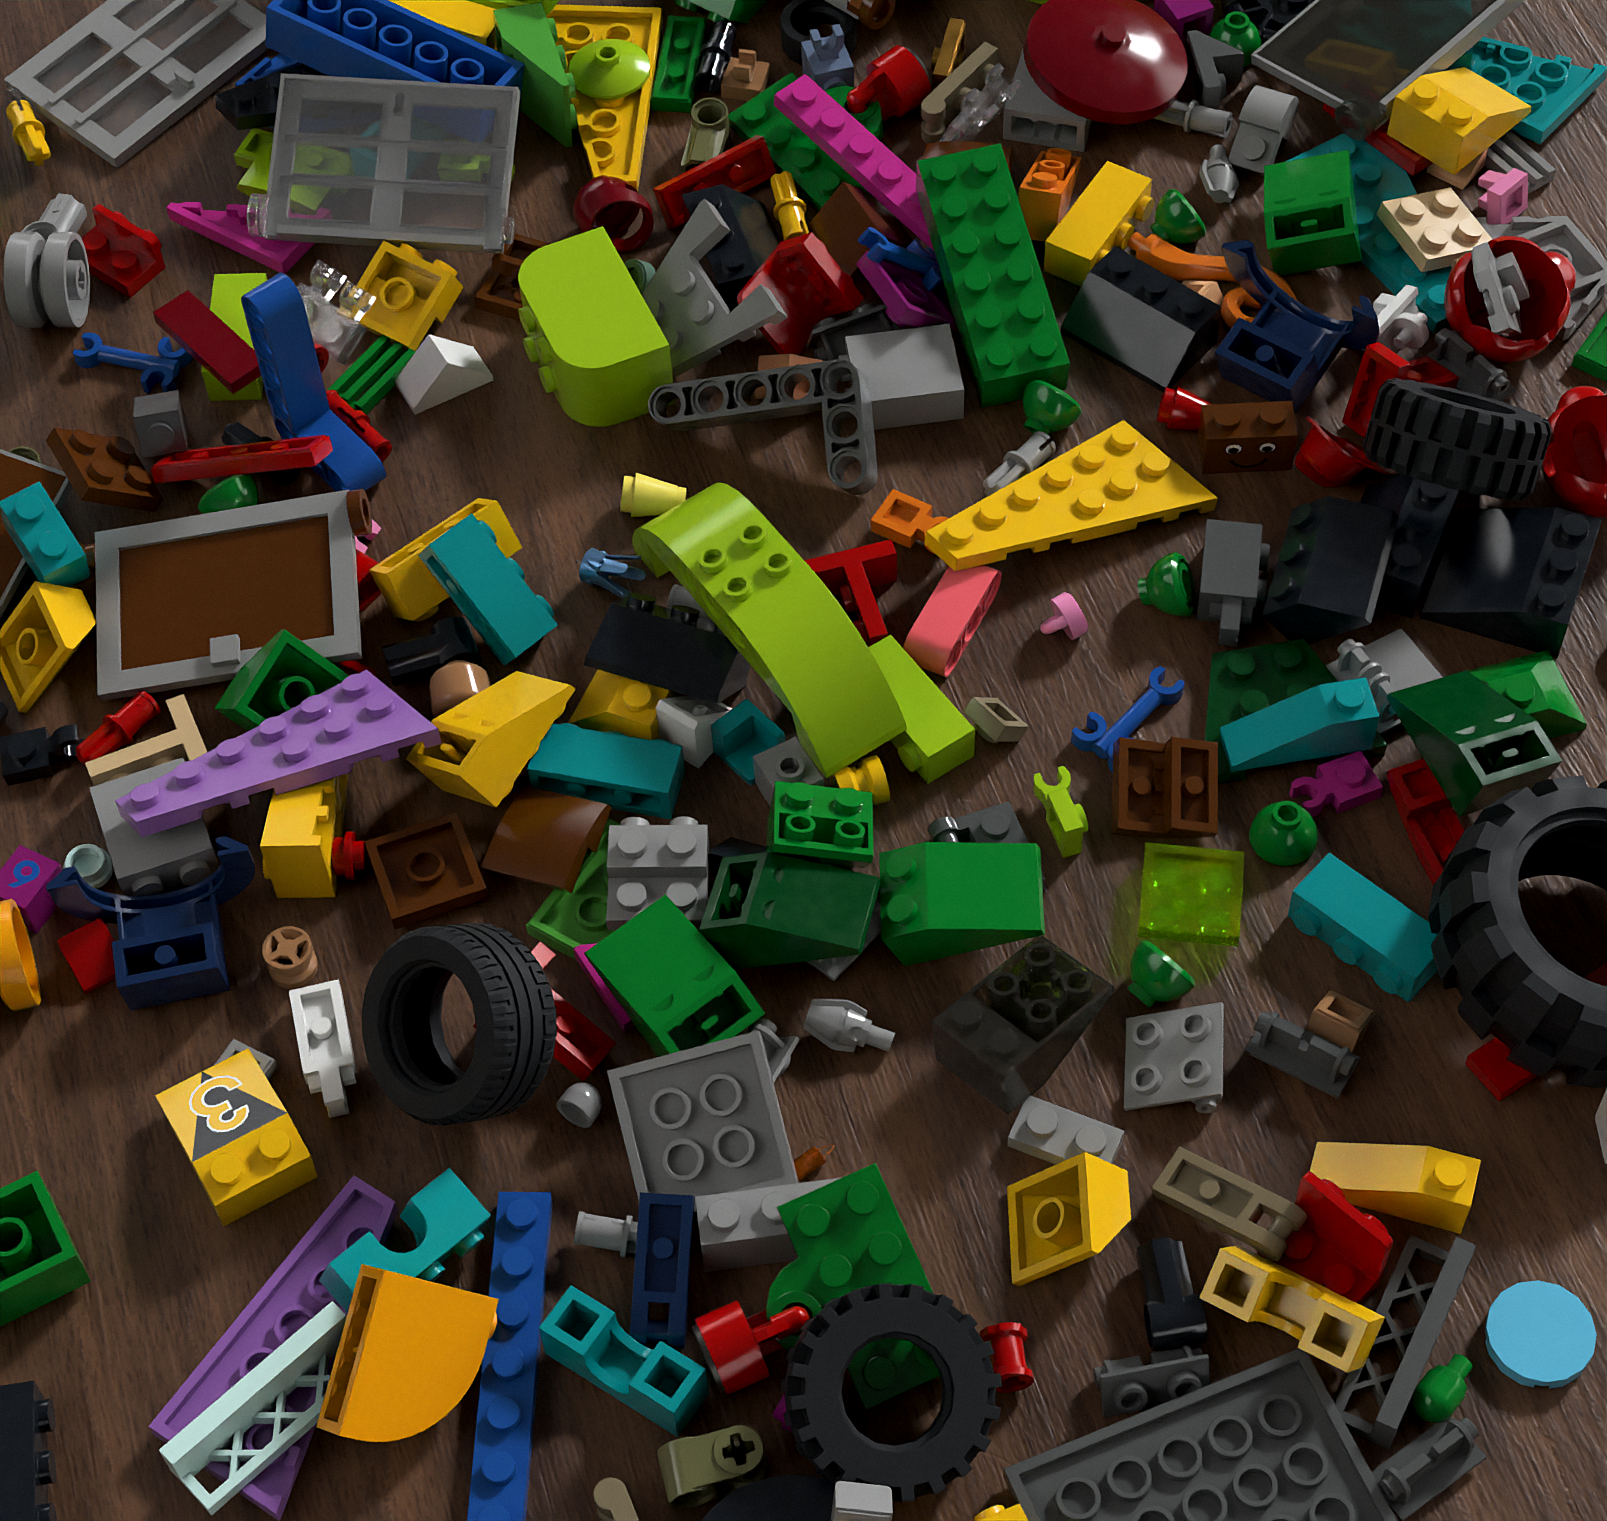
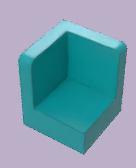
(742, 735)

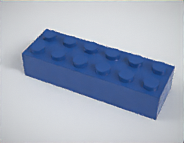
(382, 43)

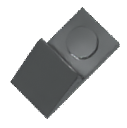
(1212, 67)

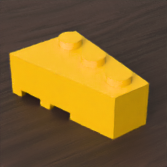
(300, 839)

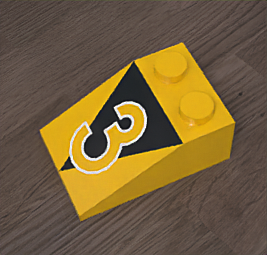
(237, 1136)

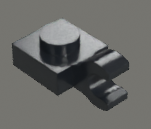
(34, 752)

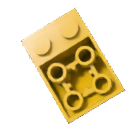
(491, 737)

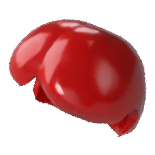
(1542, 315)
(1578, 451)

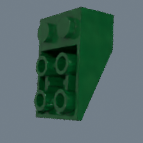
(1474, 739)
(786, 910)

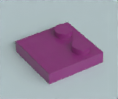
(905, 295)

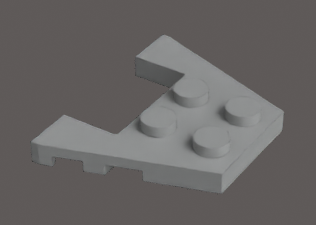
(689, 305)

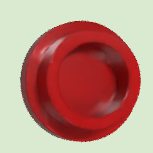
(348, 855)

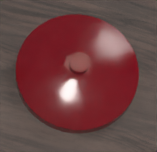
(1105, 59)

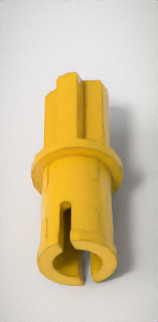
(28, 132)
(788, 208)

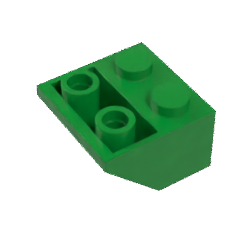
(821, 824)

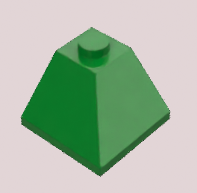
(277, 681)
(1537, 689)

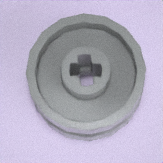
(46, 279)

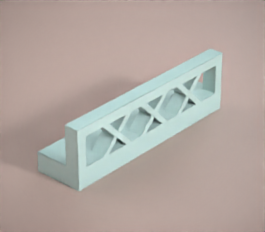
(249, 1404)

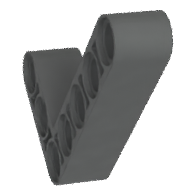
(781, 403)

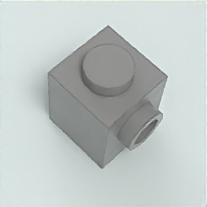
(786, 764)

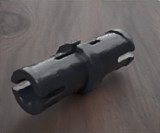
(715, 56)

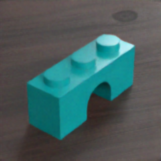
(444, 1222)
(594, 1345)

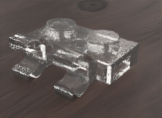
(982, 106)
(333, 326)

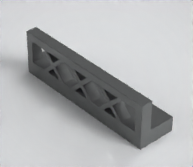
(1422, 1337)

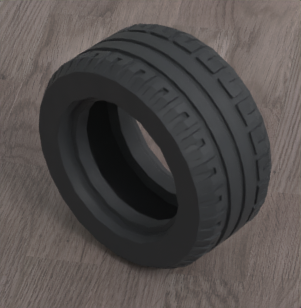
(406, 1032)

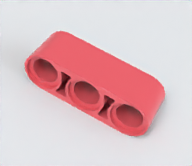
(951, 617)

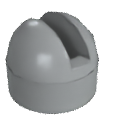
(580, 1104)

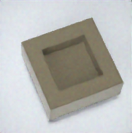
(995, 720)

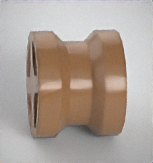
(292, 945)

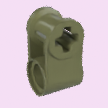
(706, 1467)

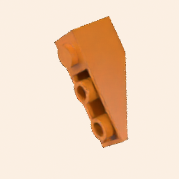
(1048, 191)

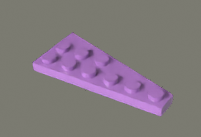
(284, 753)
(271, 1317)

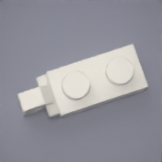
(324, 1043)

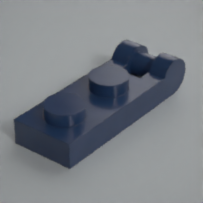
(662, 1267)

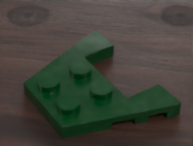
(1257, 678)

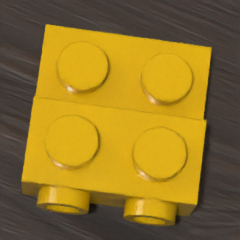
(407, 293)

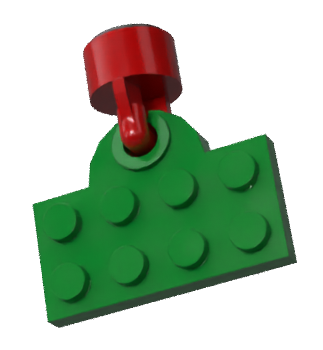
(892, 87)
(843, 1241)

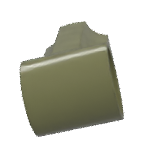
(707, 134)

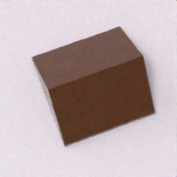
(845, 220)

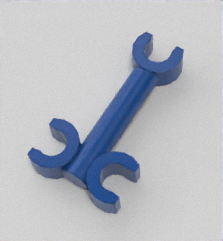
(912, 257)
(154, 368)
(1102, 741)

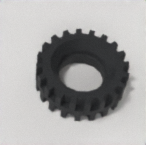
(817, 1375)

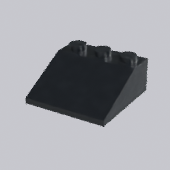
(1513, 574)

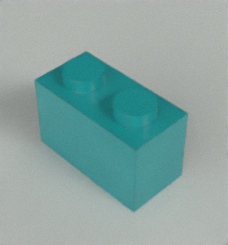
(44, 537)

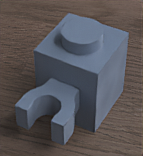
(827, 59)

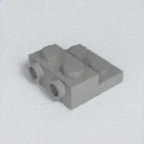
(657, 861)

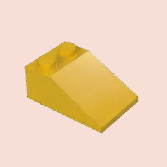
(1453, 116)

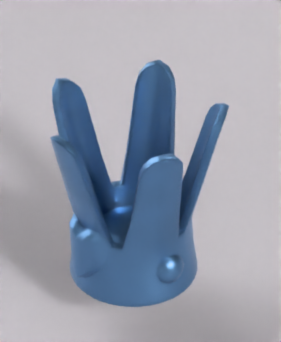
(598, 566)

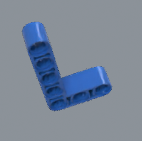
(296, 386)

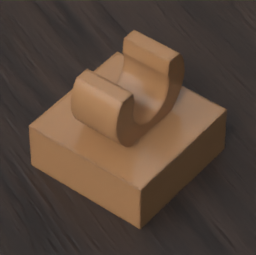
(745, 76)

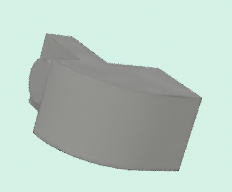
(1264, 123)

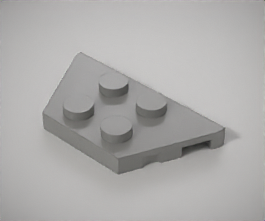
(1563, 237)

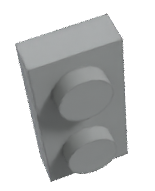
(1061, 1134)

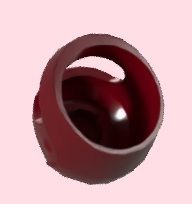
(615, 203)

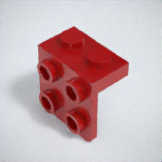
(806, 287)

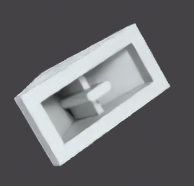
(440, 372)
(688, 723)

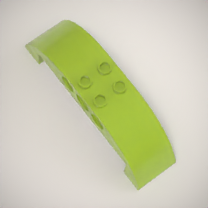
(777, 620)

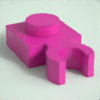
(1343, 782)

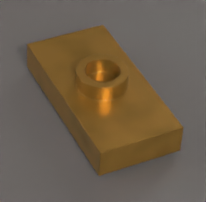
(951, 53)

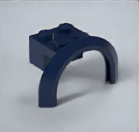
(1286, 343)
(167, 941)

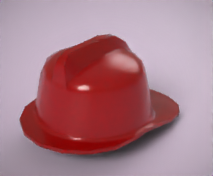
(1331, 458)

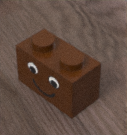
(1247, 437)

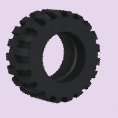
(1457, 439)

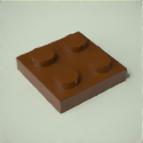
(104, 469)
(426, 870)

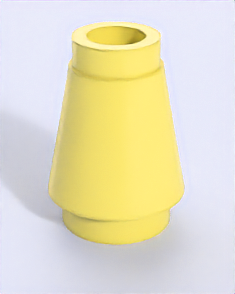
(649, 496)

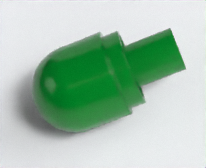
(1441, 1390)

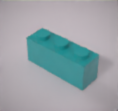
(488, 588)
(609, 769)
(1365, 927)

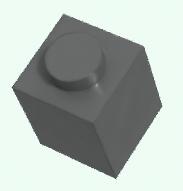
(160, 424)

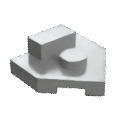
(1502, 289)

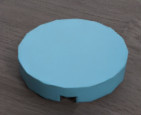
(1540, 1334)

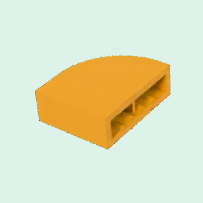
(404, 1355)

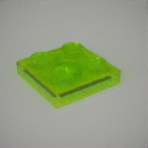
(1191, 894)

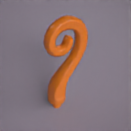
(1196, 267)

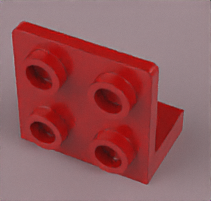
(1336, 1242)

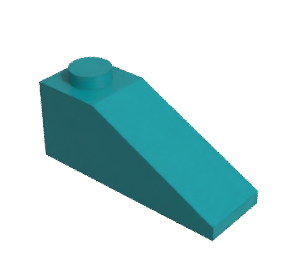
(1307, 726)

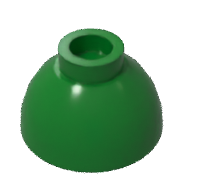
(1239, 33)
(1177, 220)
(1048, 408)
(230, 494)
(1169, 586)
(1283, 834)
(1157, 976)

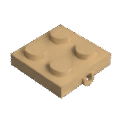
(1432, 227)

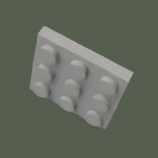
(703, 1120)

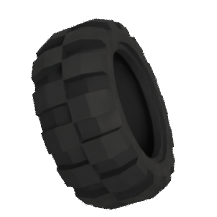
(1487, 946)

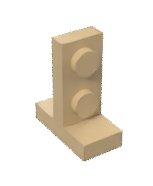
(178, 743)

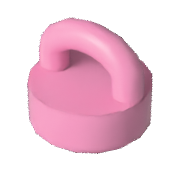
(1066, 616)

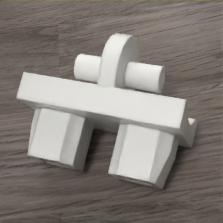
(1400, 320)

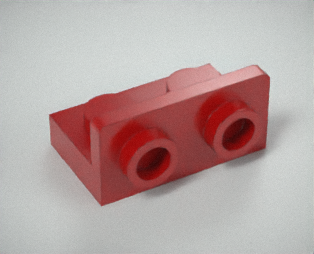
(122, 252)

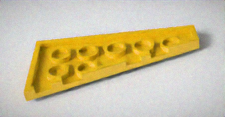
(613, 128)
(1077, 497)

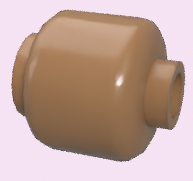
(455, 684)

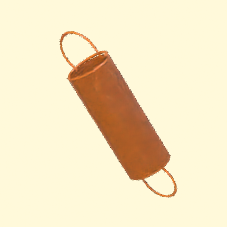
(809, 1162)

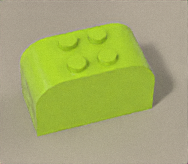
(591, 330)

